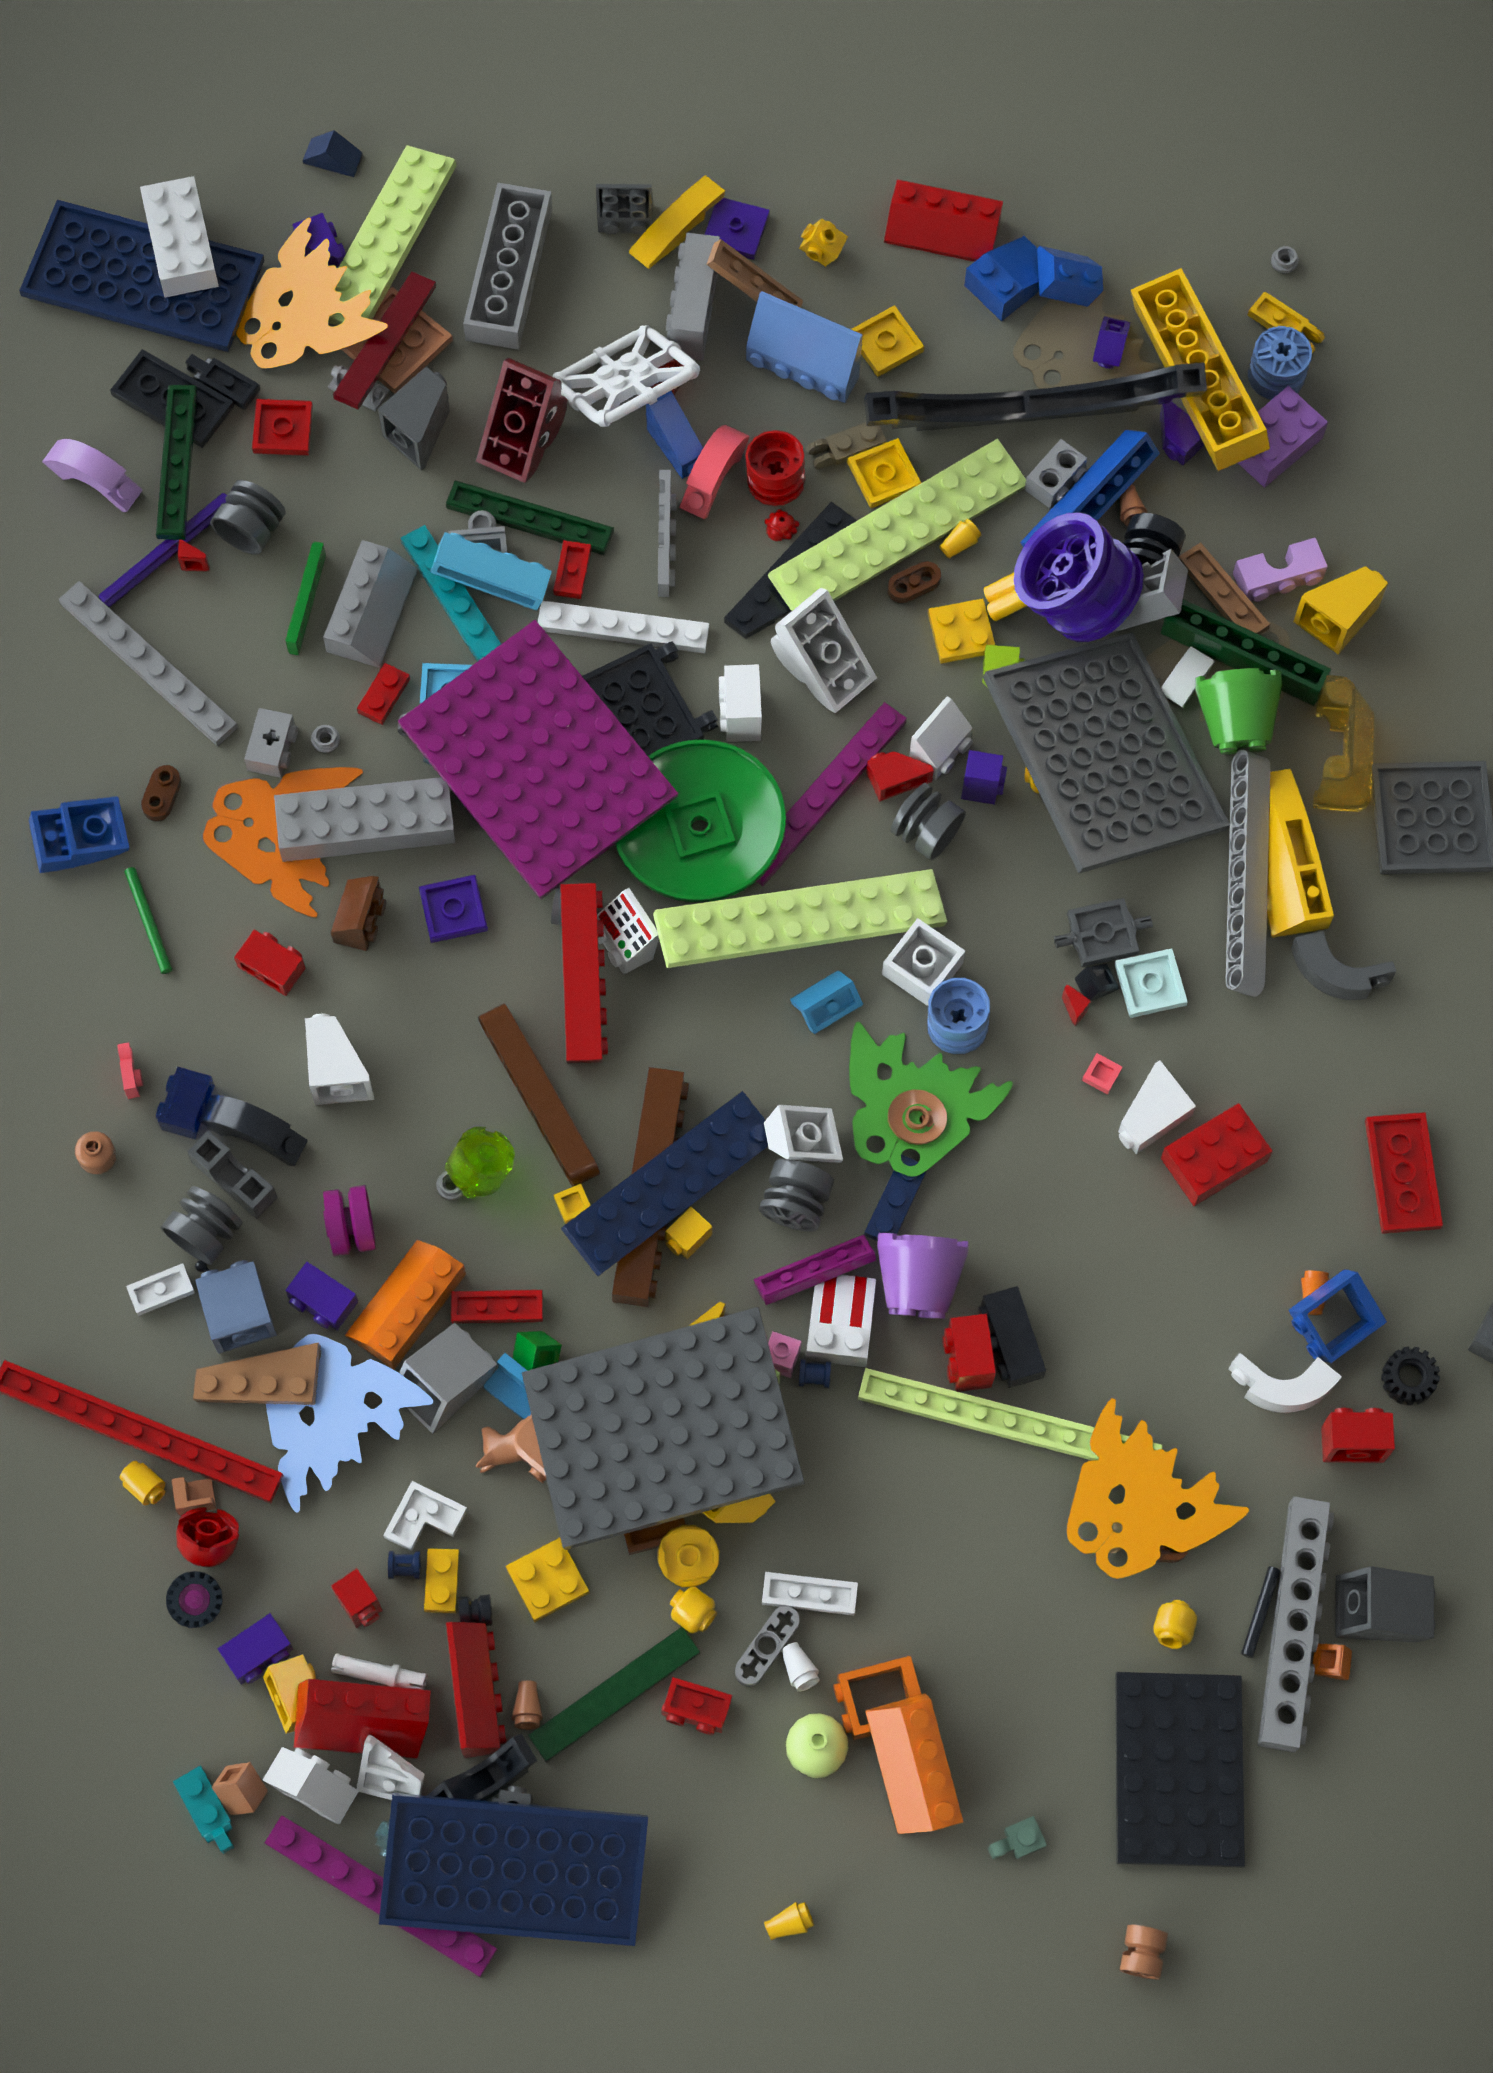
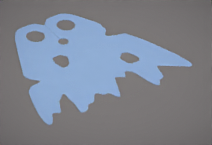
(338, 1416)

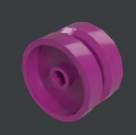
(349, 1220)

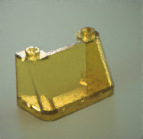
(1348, 776)

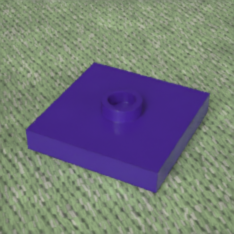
(738, 225)
(453, 908)

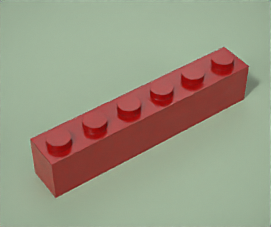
(581, 973)

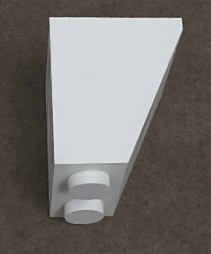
(333, 1064)

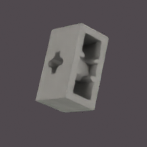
(267, 728)

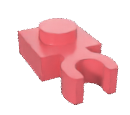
(131, 1077)

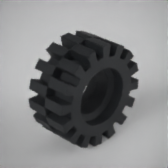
(1398, 1388)

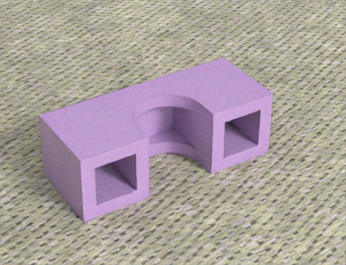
(1260, 580)

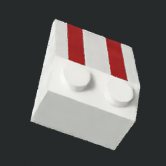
(841, 1320)

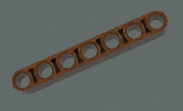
(539, 1095)

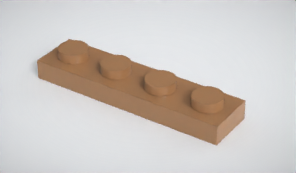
(746, 274)
(1222, 590)

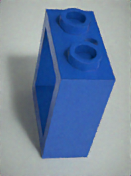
(1361, 1300)

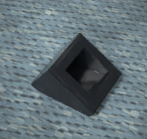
(1096, 981)

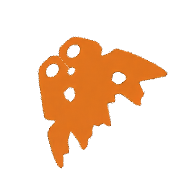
(259, 805)

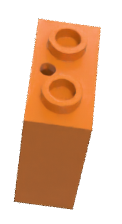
(843, 1692)

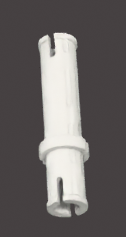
(379, 1673)

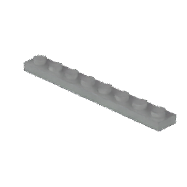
(148, 663)

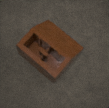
(358, 913)

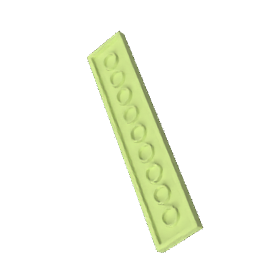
(901, 526)
(798, 918)

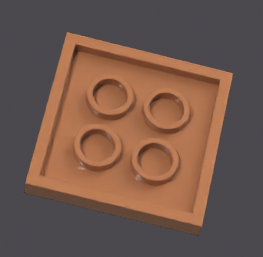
(414, 353)

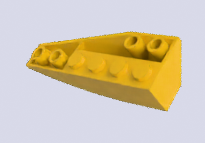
(1296, 881)

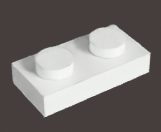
(160, 1289)

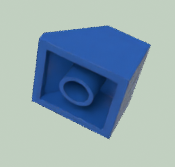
(1068, 276)

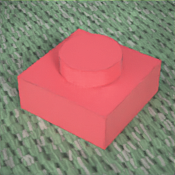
(1102, 1073)

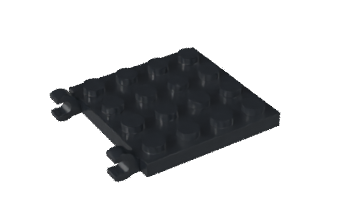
(647, 700)

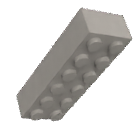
(508, 266)
(364, 819)

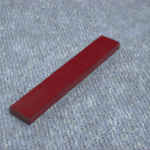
(382, 346)

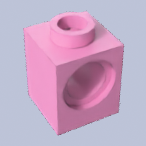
(784, 1353)

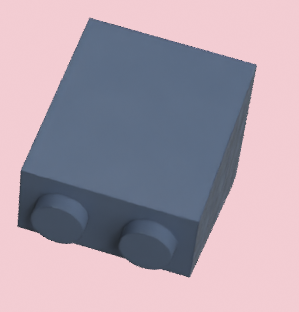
(235, 1306)

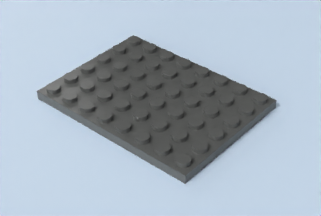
(1105, 752)
(662, 1428)

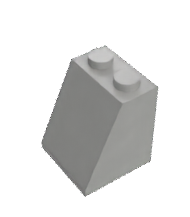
(450, 1372)

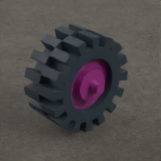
(194, 1599)

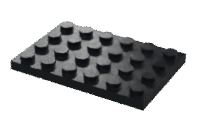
(1179, 1770)

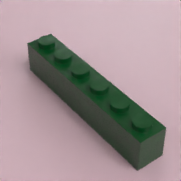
(1245, 649)

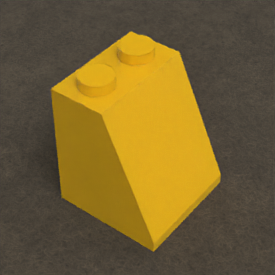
(1341, 607)

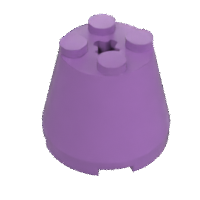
(920, 1273)

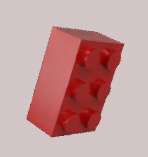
(1216, 1154)

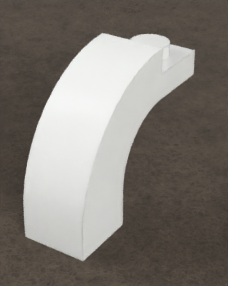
(1284, 1395)

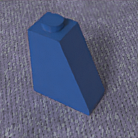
(673, 433)

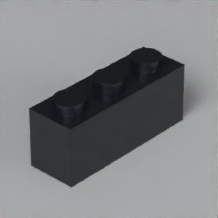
(1012, 1337)

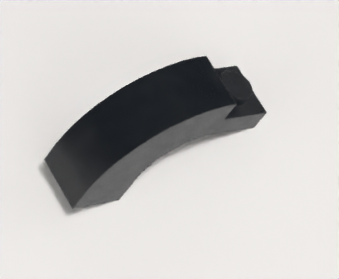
(243, 1120)
(490, 1775)

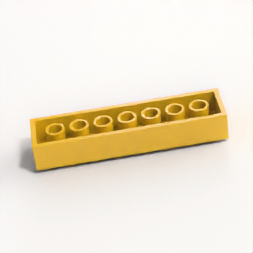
(1185, 336)

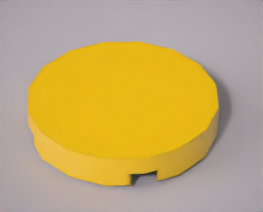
(688, 1555)

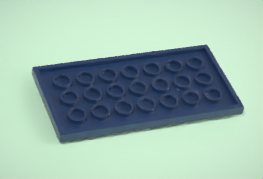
(111, 272)
(513, 1869)

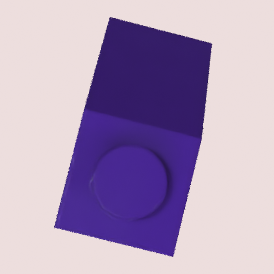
(1111, 342)
(1178, 434)

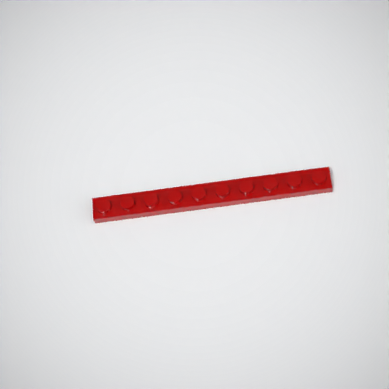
(139, 1432)

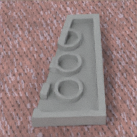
(667, 528)

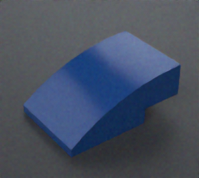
(78, 833)

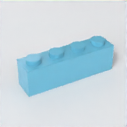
(491, 571)

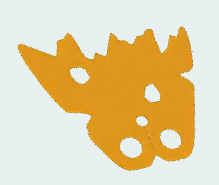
(313, 302)
(1148, 1504)

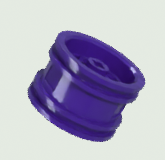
(1078, 577)

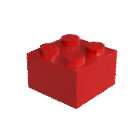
(970, 1353)
(1358, 1436)

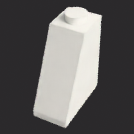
(1155, 1110)

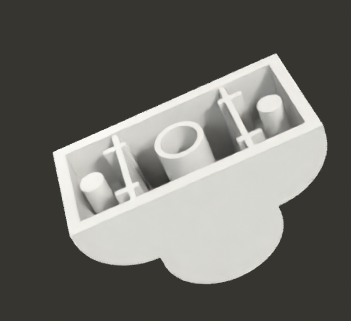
(822, 651)

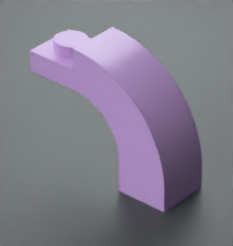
(85, 463)

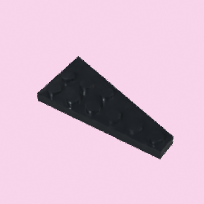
(763, 601)

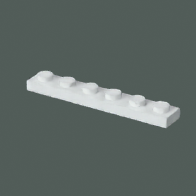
(623, 626)

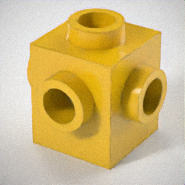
(822, 242)

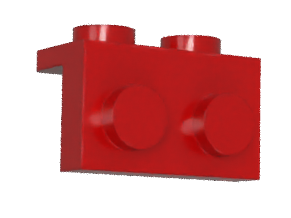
(696, 1706)

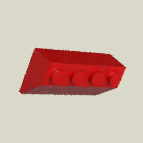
(942, 221)
(474, 1688)
(343, 1714)

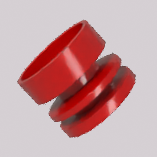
(775, 468)

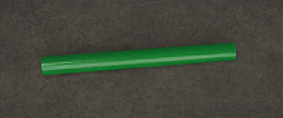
(148, 920)

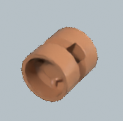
(1143, 1952)

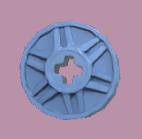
(1279, 361)
(956, 1001)

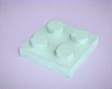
(1151, 983)

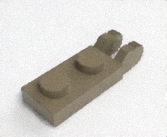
(845, 444)

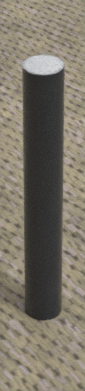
(1260, 1612)

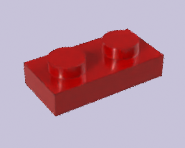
(572, 569)
(383, 693)

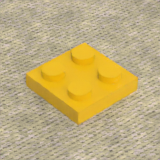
(888, 341)
(883, 472)
(960, 630)
(547, 1579)

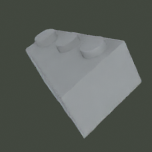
(1161, 591)

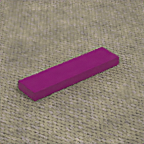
(814, 1269)

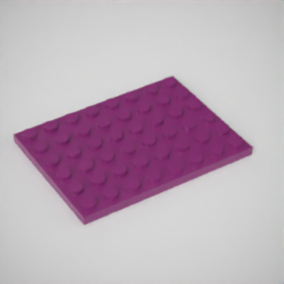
(537, 759)

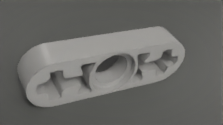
(747, 1660)

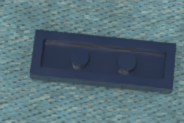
(894, 1202)

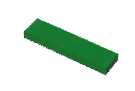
(305, 598)

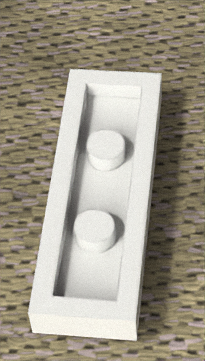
(810, 1593)

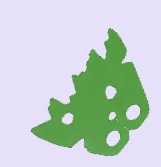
(934, 1077)

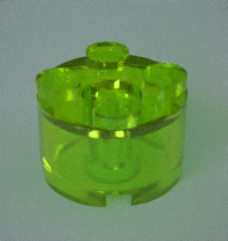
(480, 1162)

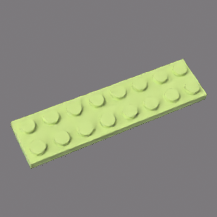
(392, 227)

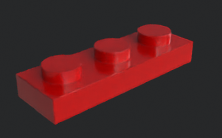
(496, 1306)

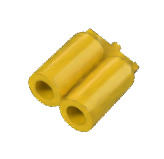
(1002, 598)

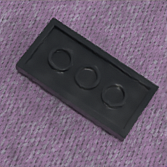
(146, 390)

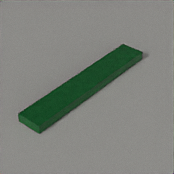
(176, 462)
(529, 517)
(614, 1694)

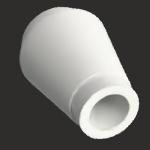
(799, 1667)

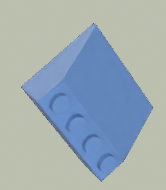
(804, 347)

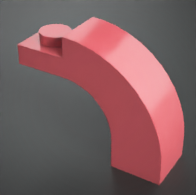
(710, 468)

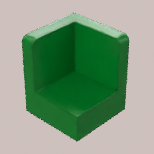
(536, 1349)

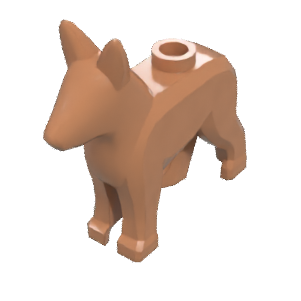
(513, 1447)

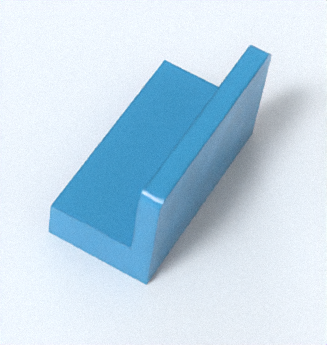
(827, 1001)
(508, 1386)

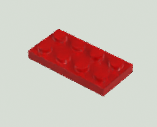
(1403, 1173)

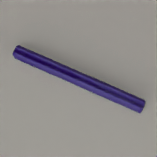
(159, 555)

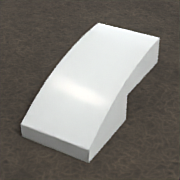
(1181, 681)

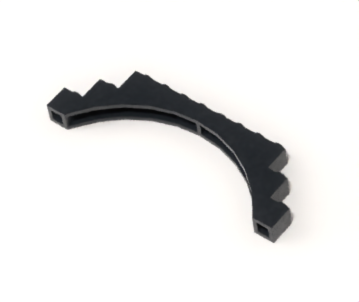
(1077, 400)

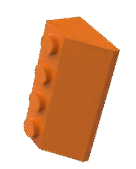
(406, 1303)
(914, 1765)

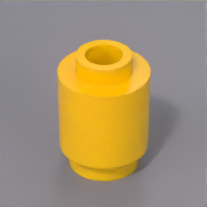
(142, 1483)

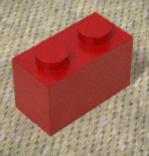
(270, 961)
(357, 1599)

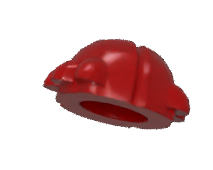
(780, 530)

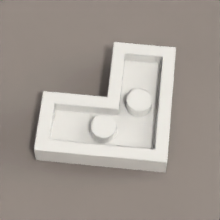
(419, 1508)

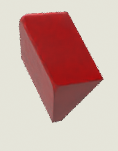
(191, 558)
(1075, 1003)

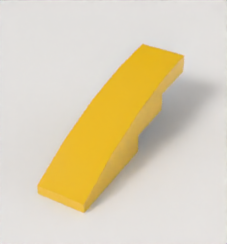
(676, 221)

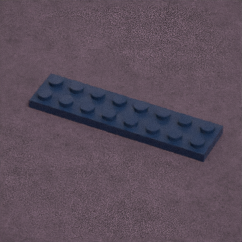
(668, 1184)

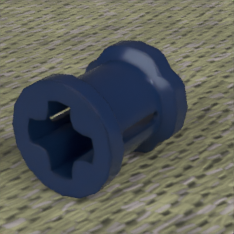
(814, 1373)
(395, 1559)

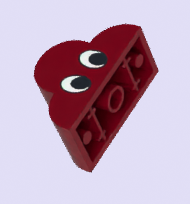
(521, 420)

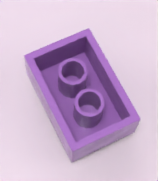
(1291, 430)

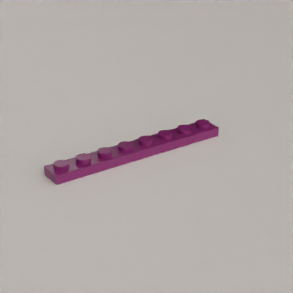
(836, 781)
(366, 1889)

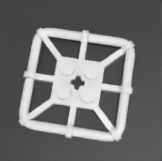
(626, 376)

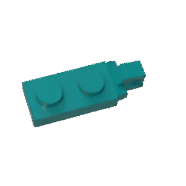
(205, 1808)

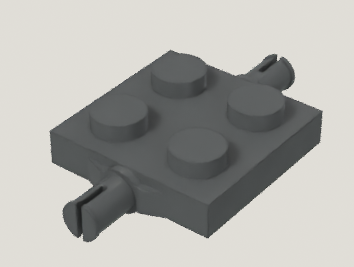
(1103, 932)

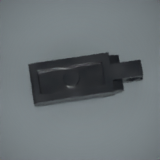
(223, 380)

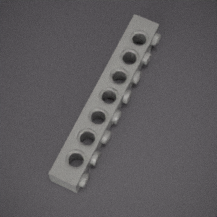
(1273, 1731)

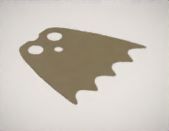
(1075, 333)

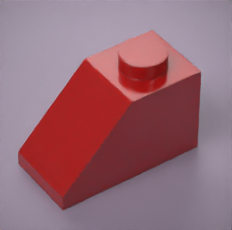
(896, 774)

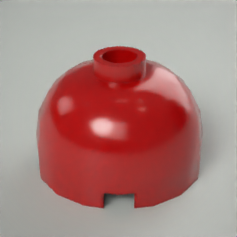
(207, 1536)

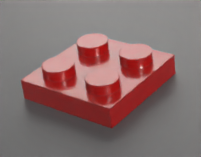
(282, 427)

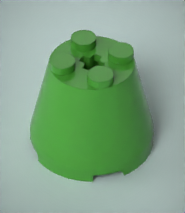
(1240, 707)

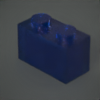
(185, 1102)

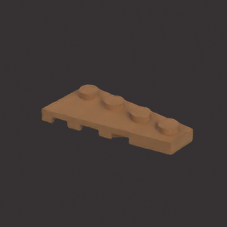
(269, 1378)

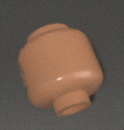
(95, 1152)

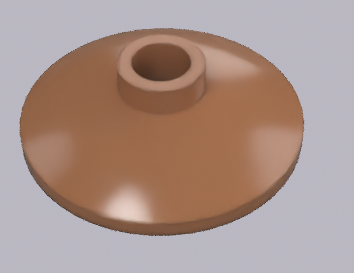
(937, 1116)

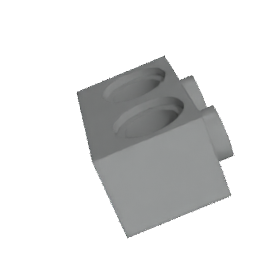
(1051, 471)

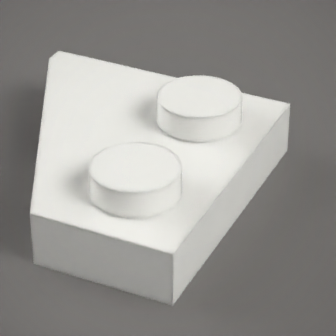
(387, 1772)

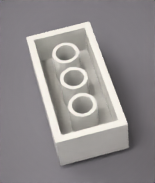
(179, 236)

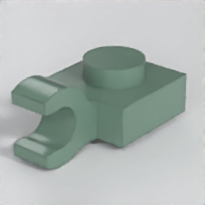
(1021, 1838)

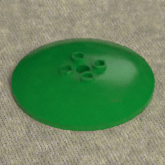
(742, 816)

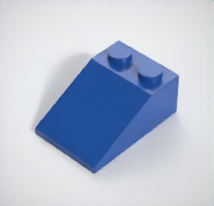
(1005, 277)

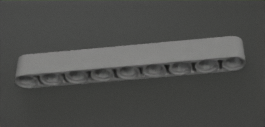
(1248, 873)

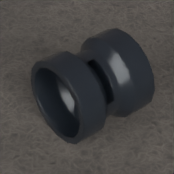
(477, 1610)

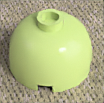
(817, 1745)

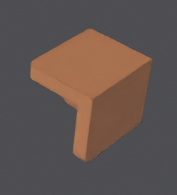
(193, 1494)
(240, 1788)

